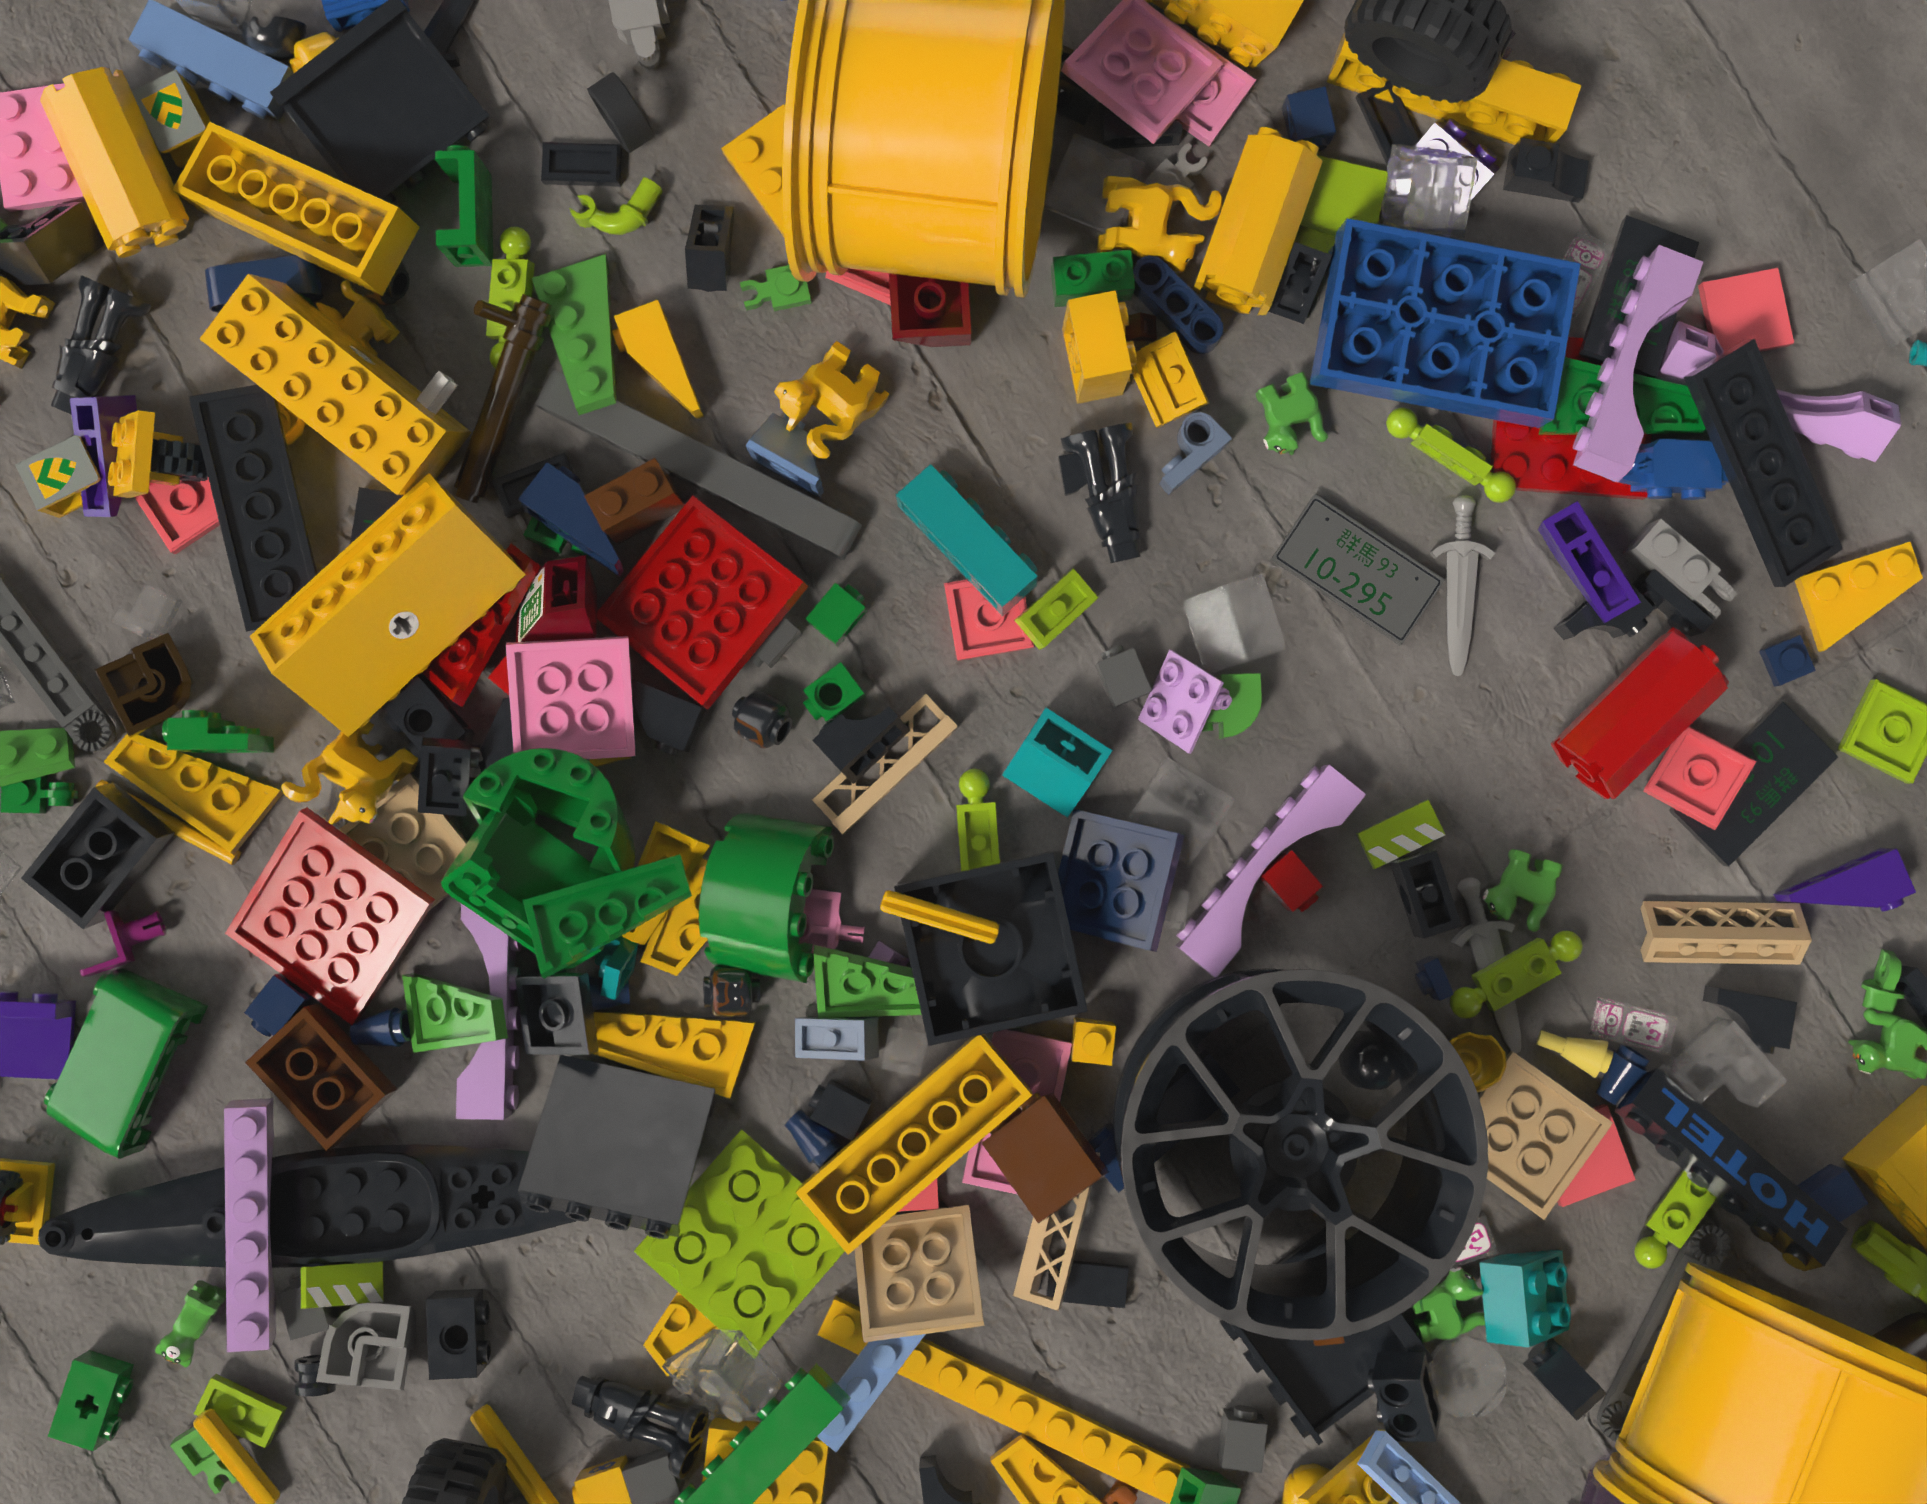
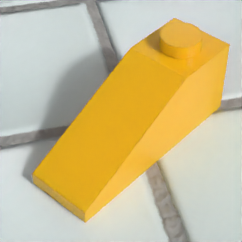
(651, 345)

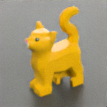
(1148, 218)
(13, 301)
(835, 395)
(354, 767)

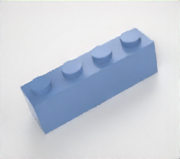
(210, 58)

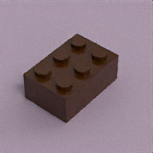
(321, 1076)

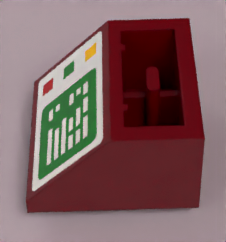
(559, 603)

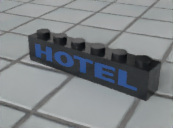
(1731, 1171)

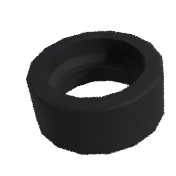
(621, 112)

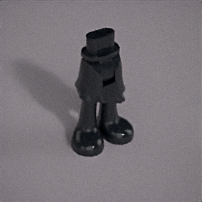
(85, 361)
(1113, 506)
(625, 1414)

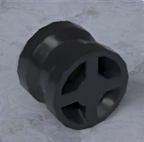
(308, 1370)

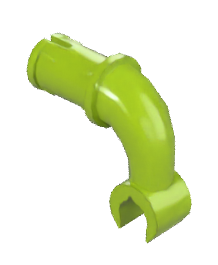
(629, 216)

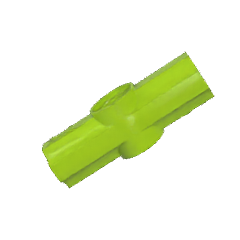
(1900, 1262)

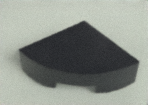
(1072, 473)

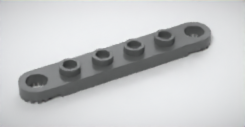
(50, 672)
(1633, 1367)

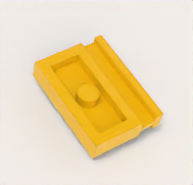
(1168, 380)

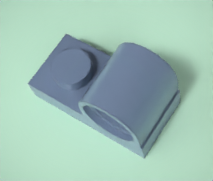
(1197, 454)
(837, 1038)

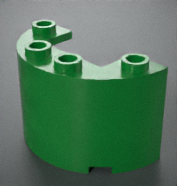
(563, 790)
(758, 895)

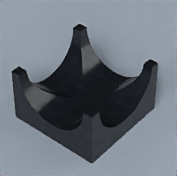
(1017, 980)

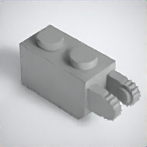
(641, 25)
(1680, 563)

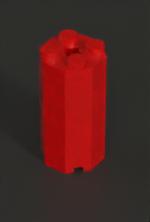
(1641, 713)

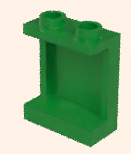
(474, 240)

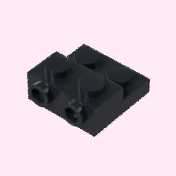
(556, 1013)

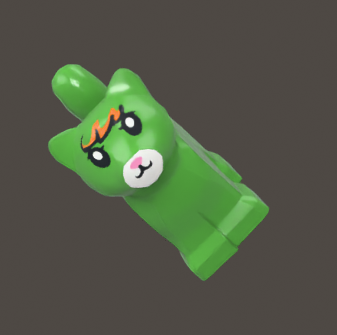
(1288, 410)
(1521, 882)
(1896, 1047)
(1442, 1314)
(193, 1321)

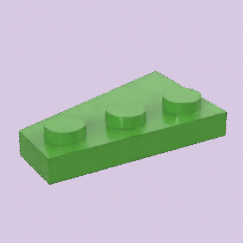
(862, 986)
(450, 1015)

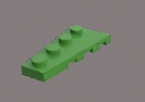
(582, 330)
(34, 754)

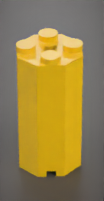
(115, 160)
(1258, 222)

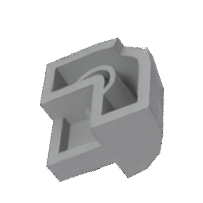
(369, 1346)

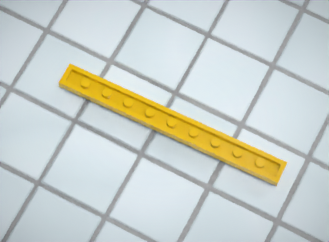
(1019, 1408)

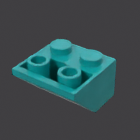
(1057, 762)
(1525, 1297)

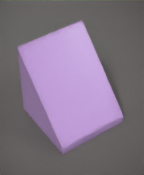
(887, 954)

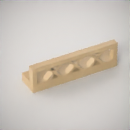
(895, 774)
(1726, 940)
(1037, 1255)

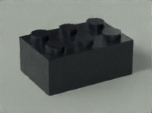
(97, 855)

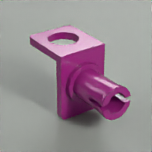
(125, 936)

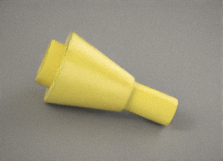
(1586, 1054)

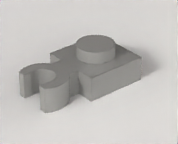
(1172, 174)

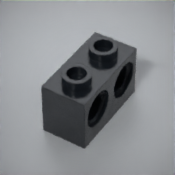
(1405, 1396)

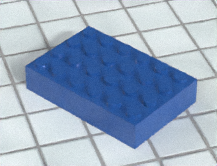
(1445, 323)

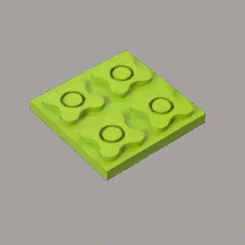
(744, 1244)

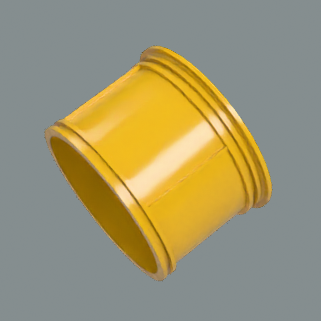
(920, 137)
(1769, 1407)

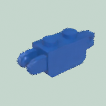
(1676, 467)

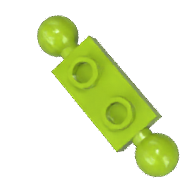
(509, 281)
(1464, 462)
(977, 822)
(1516, 974)
(1673, 1220)

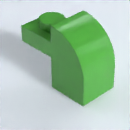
(1244, 708)

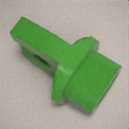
(1881, 990)

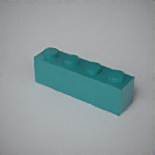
(968, 539)

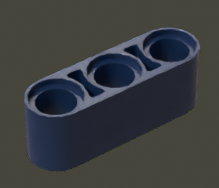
(292, 270)
(1169, 287)

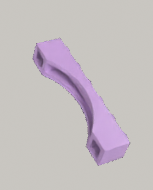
(1852, 422)
(1613, 430)
(1217, 932)
(486, 1084)
(247, 1225)

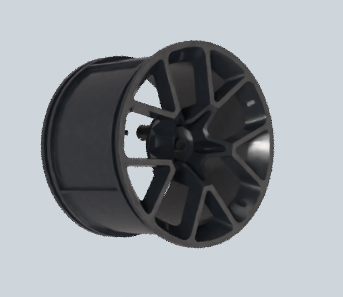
(1298, 1152)

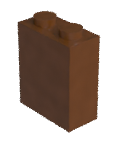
(635, 501)
(1044, 1156)

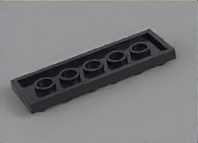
(1763, 462)
(254, 498)

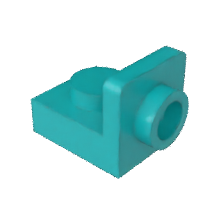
(616, 965)

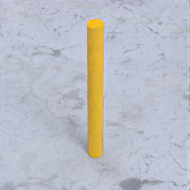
(187, 832)

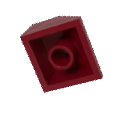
(929, 311)

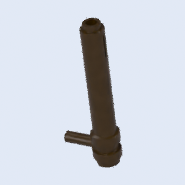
(523, 340)

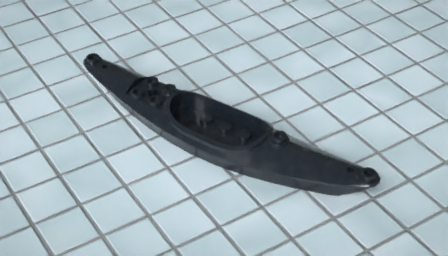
(323, 1210)

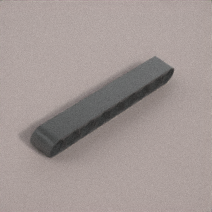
(706, 469)

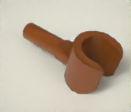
(1120, 1493)

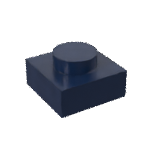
(1787, 660)
(1432, 978)

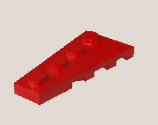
(462, 663)

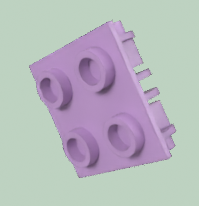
(1183, 701)

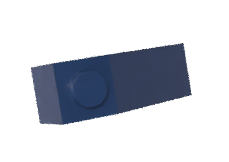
(560, 505)

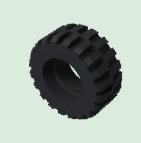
(1431, 44)
(458, 1475)

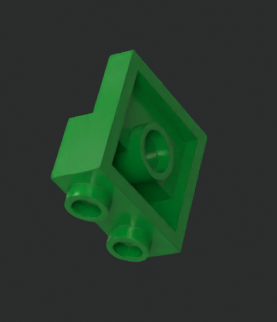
(206, 733)

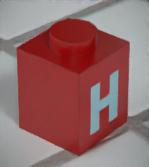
(1291, 882)

